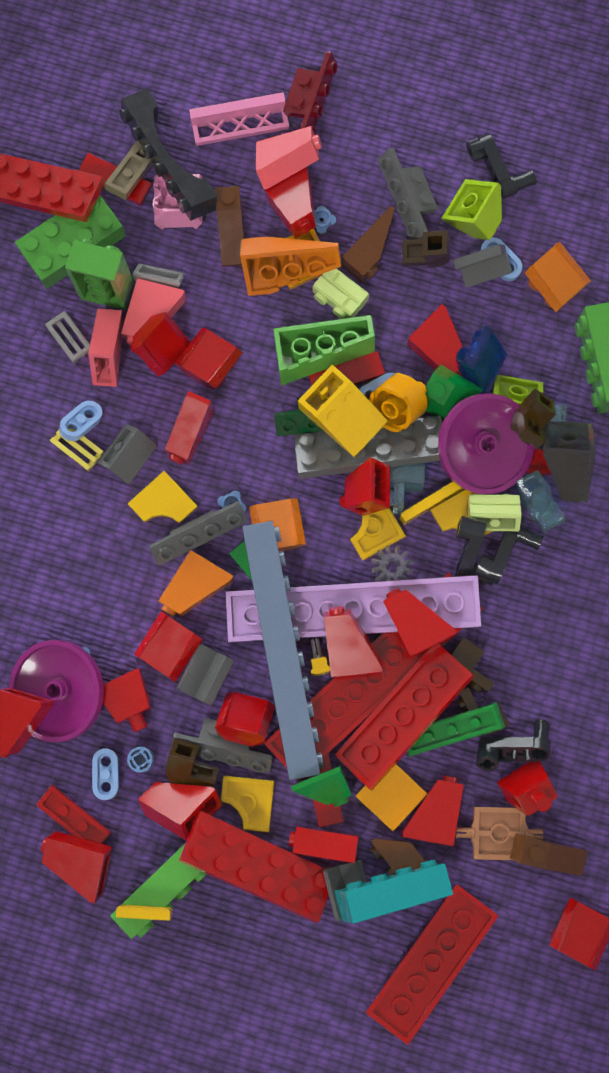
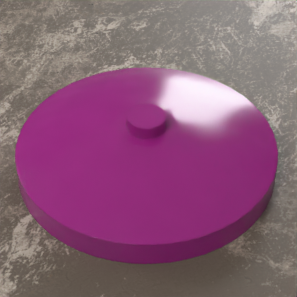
(480, 447)
(69, 678)

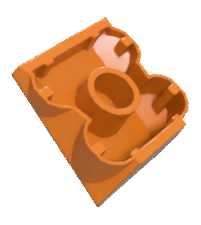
(557, 277)
(284, 515)

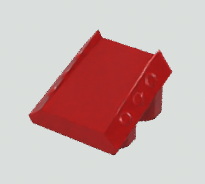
(159, 343)
(208, 359)
(168, 646)
(244, 719)
(581, 934)

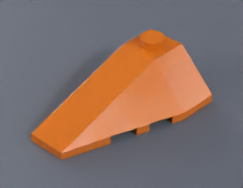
(278, 262)

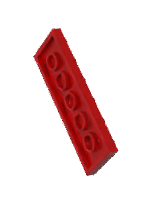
(48, 188)
(404, 716)
(256, 866)
(431, 964)

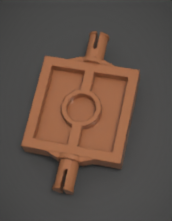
(494, 832)

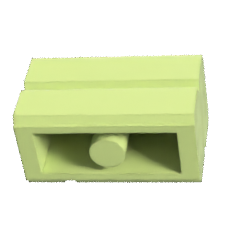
(340, 293)
(498, 511)

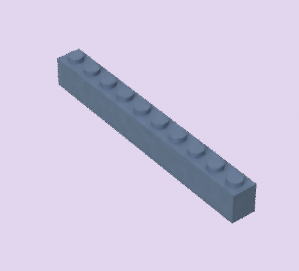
(281, 650)

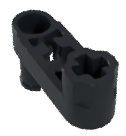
(486, 149)
(473, 533)
(493, 568)
(513, 749)

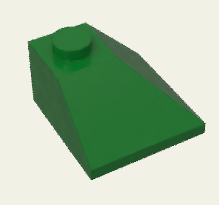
(446, 390)
(326, 787)

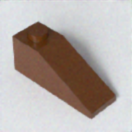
(229, 224)
(366, 254)
(548, 855)

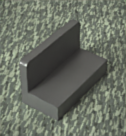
(484, 265)
(127, 453)
(205, 674)
(338, 877)

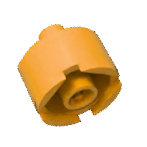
(400, 401)

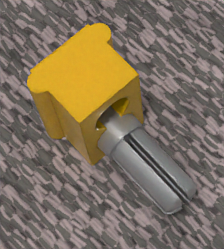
(318, 662)

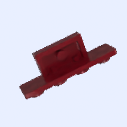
(309, 92)

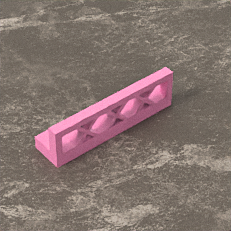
(236, 111)

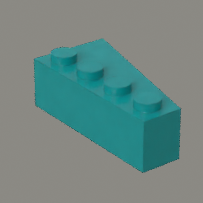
(394, 892)

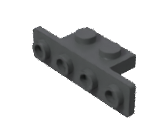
(409, 193)
(197, 532)
(214, 747)

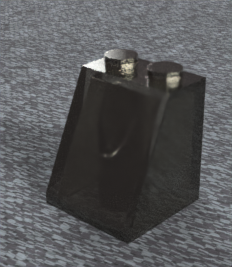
(570, 458)

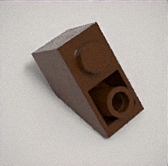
(397, 854)

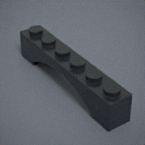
(193, 195)

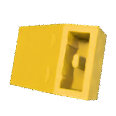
(342, 411)

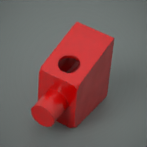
(367, 488)
(128, 699)
(528, 788)

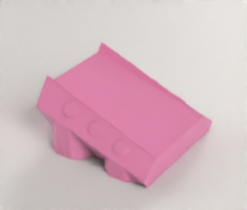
(166, 208)

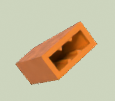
(193, 584)

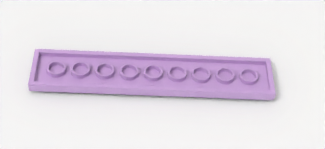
(449, 597)

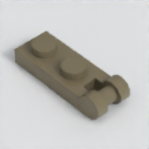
(128, 172)

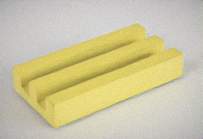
(55, 440)

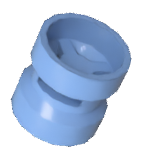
(141, 759)

